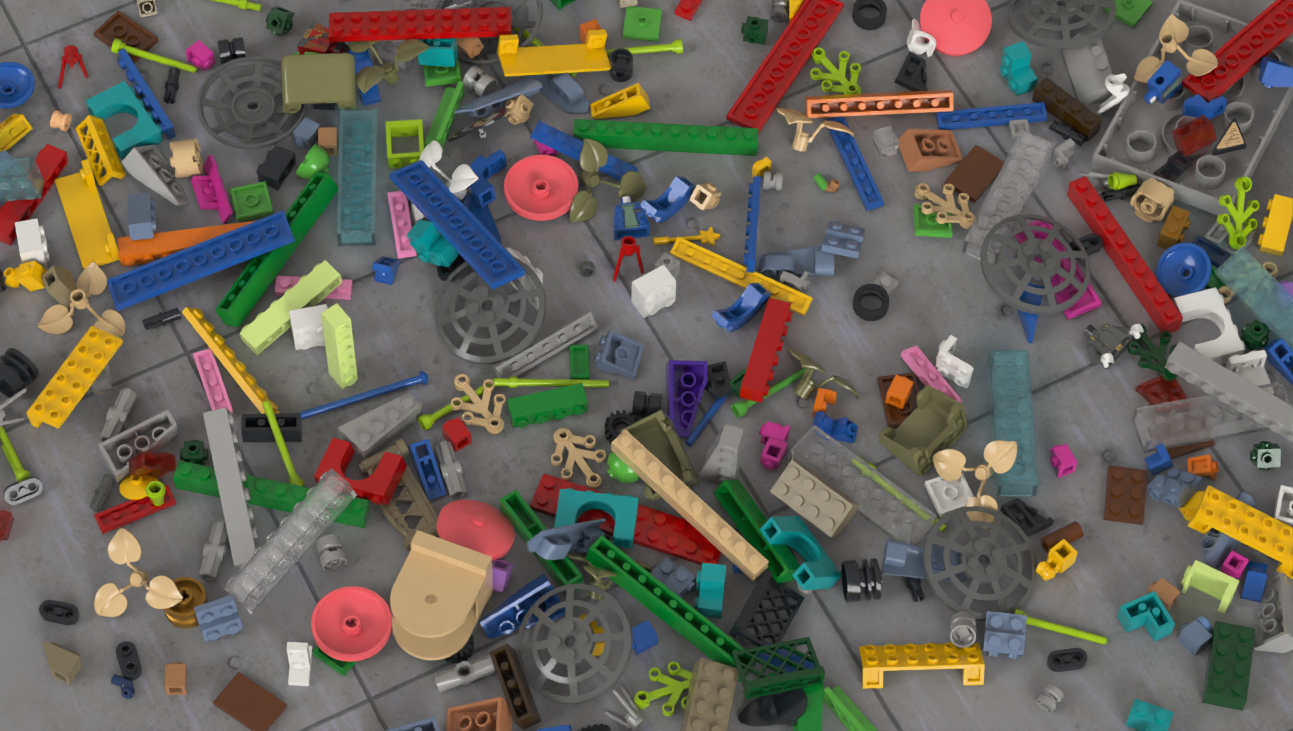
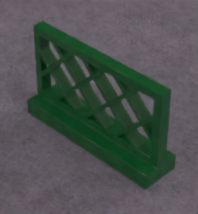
(784, 681)

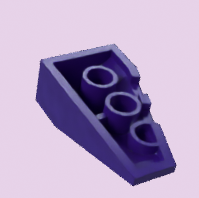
(684, 392)

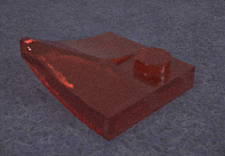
(1161, 391)

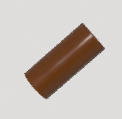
(1069, 532)

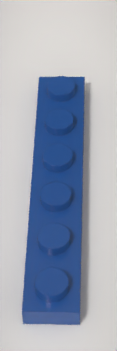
(148, 97)
(990, 116)
(572, 147)
(856, 166)
(752, 217)

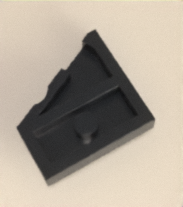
(912, 73)
(718, 380)
(1025, 516)

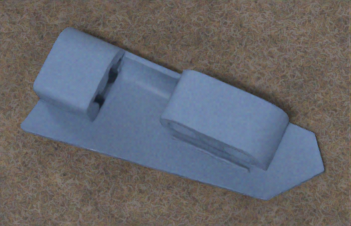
(526, 86)
(563, 92)
(796, 262)
(558, 541)
(1219, 545)
(906, 560)

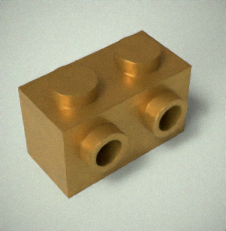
(1173, 228)

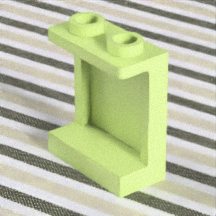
(1210, 582)

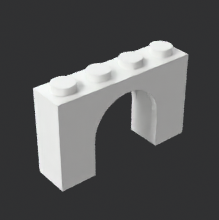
(1210, 306)

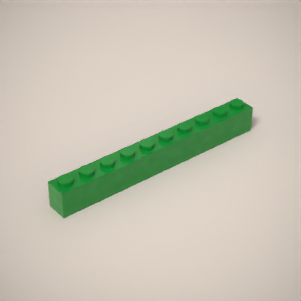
(669, 137)
(265, 267)
(263, 492)
(665, 604)

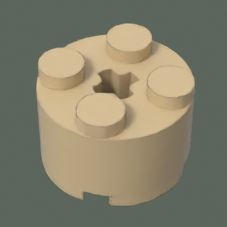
(186, 158)
(1152, 200)

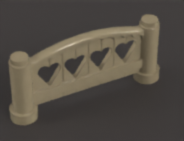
(411, 493)

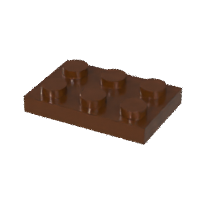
(1125, 495)

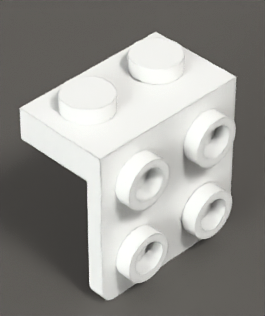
(951, 366)
(1250, 367)

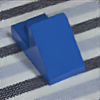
(385, 269)
(1254, 581)

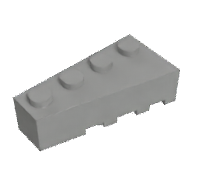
(380, 426)
(146, 436)
(724, 456)

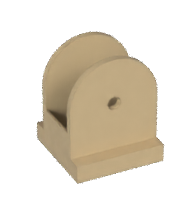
(439, 597)

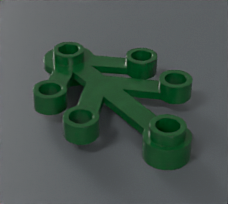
(1153, 353)

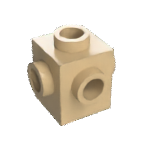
(518, 109)
(705, 196)

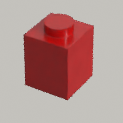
(456, 433)

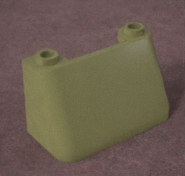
(318, 80)
(927, 430)
(662, 440)

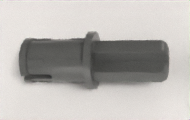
(102, 492)

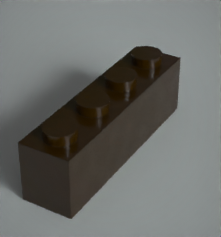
(1067, 108)
(515, 686)

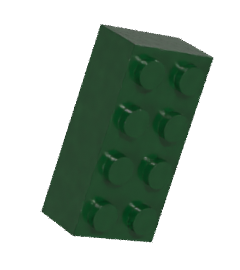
(1229, 665)

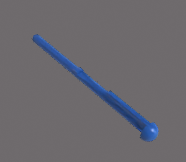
(422, 377)

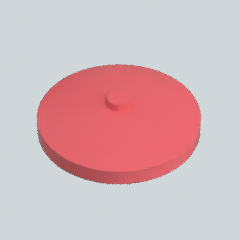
(956, 25)
(540, 187)
(476, 527)
(351, 623)

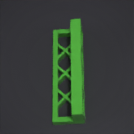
(445, 115)
(846, 710)

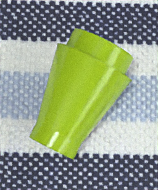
(1121, 180)
(155, 491)

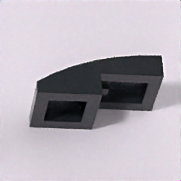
(1175, 167)

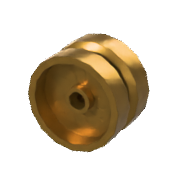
(183, 613)

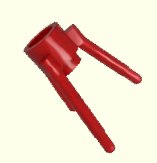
(71, 57)
(628, 247)

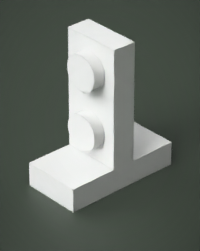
(300, 663)

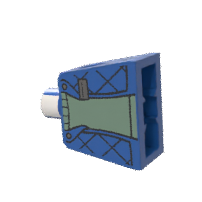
(1163, 83)
(630, 220)

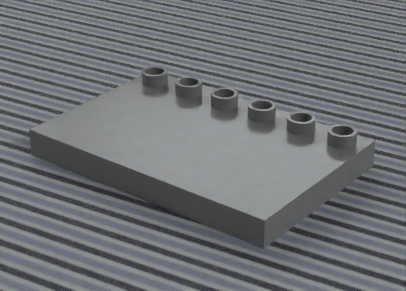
(1141, 132)

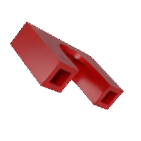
(377, 487)

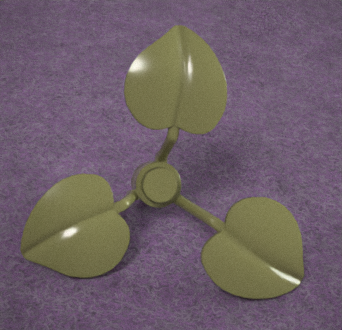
(370, 76)
(591, 158)
(806, 384)
(598, 574)

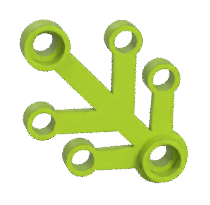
(836, 75)
(1237, 234)
(673, 687)

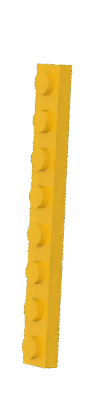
(738, 274)
(228, 359)

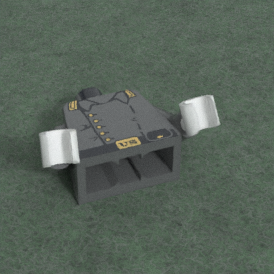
(1110, 342)

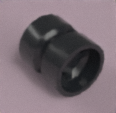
(231, 49)
(621, 65)
(646, 404)

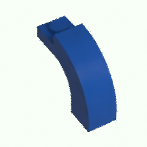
(481, 190)
(670, 201)
(743, 309)

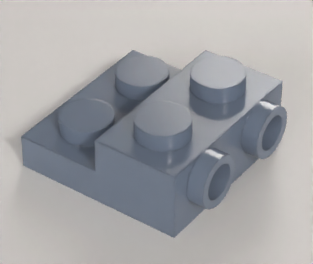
(843, 239)
(618, 354)
(1175, 487)
(674, 577)
(218, 618)
(1004, 634)

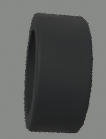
(867, 23)
(871, 314)

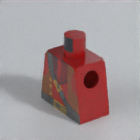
(317, 41)

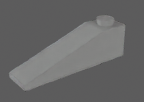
(151, 169)
(1276, 618)

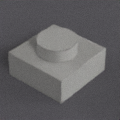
(1016, 126)
(887, 282)

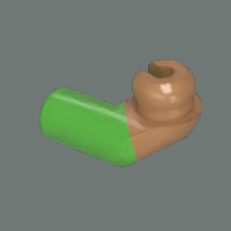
(825, 185)

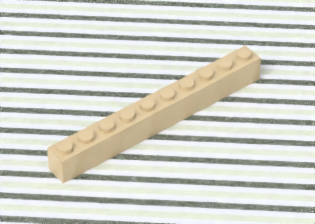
(689, 505)

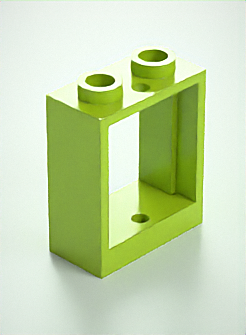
(403, 128)

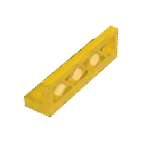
(13, 130)
(103, 146)

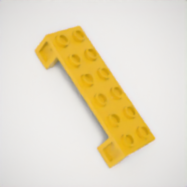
(554, 58)
(87, 217)
(74, 378)
(1245, 525)
(920, 657)

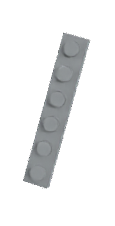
(547, 346)

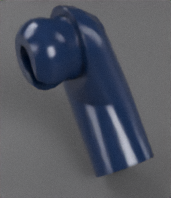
(126, 686)

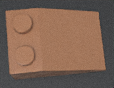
(929, 149)
(480, 716)

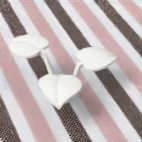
(461, 177)

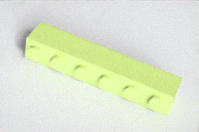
(276, 319)
(339, 346)

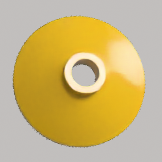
(134, 487)

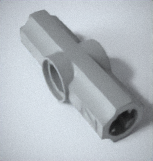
(119, 414)
(450, 470)
(214, 552)
(452, 678)

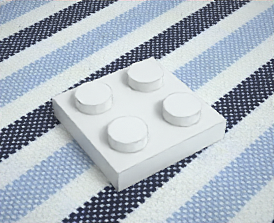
(948, 494)

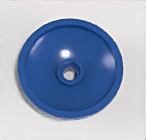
(17, 81)
(1177, 262)

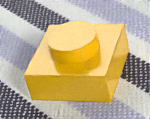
(761, 166)

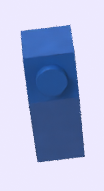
(363, 60)
(1030, 320)
(1281, 358)
(427, 469)

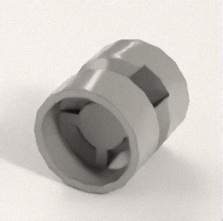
(477, 80)
(331, 552)
(963, 629)

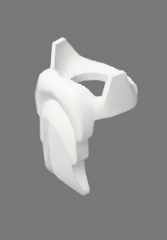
(916, 40)
(1118, 90)

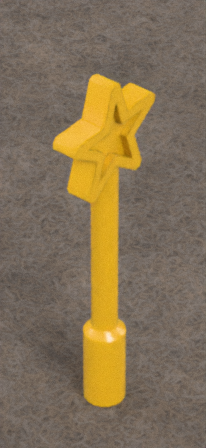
(705, 237)

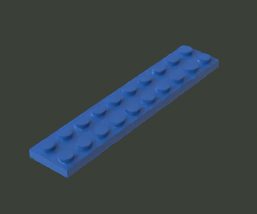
(457, 224)
(200, 260)

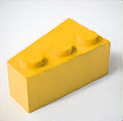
(1276, 225)

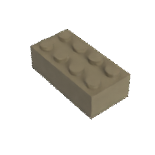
(815, 498)
(709, 697)

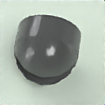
(587, 273)

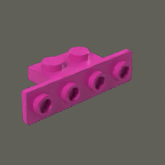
(211, 192)

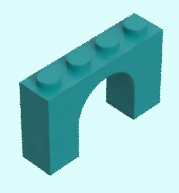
(123, 100)
(621, 508)
(818, 570)

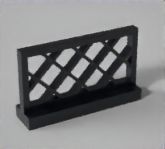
(755, 601)

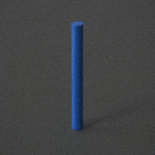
(705, 420)

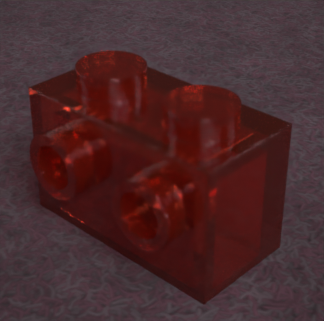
(1194, 135)

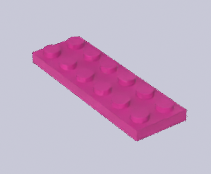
(1088, 301)

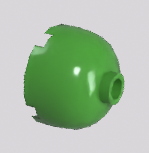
(315, 161)
(620, 470)

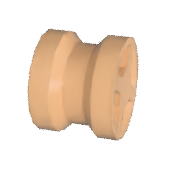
(60, 120)

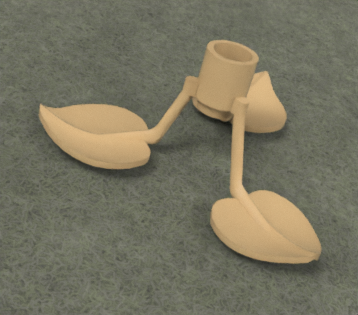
(1171, 33)
(802, 137)
(91, 281)
(1000, 458)
(110, 600)

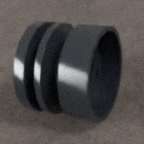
(15, 372)
(861, 580)

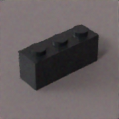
(257, 427)

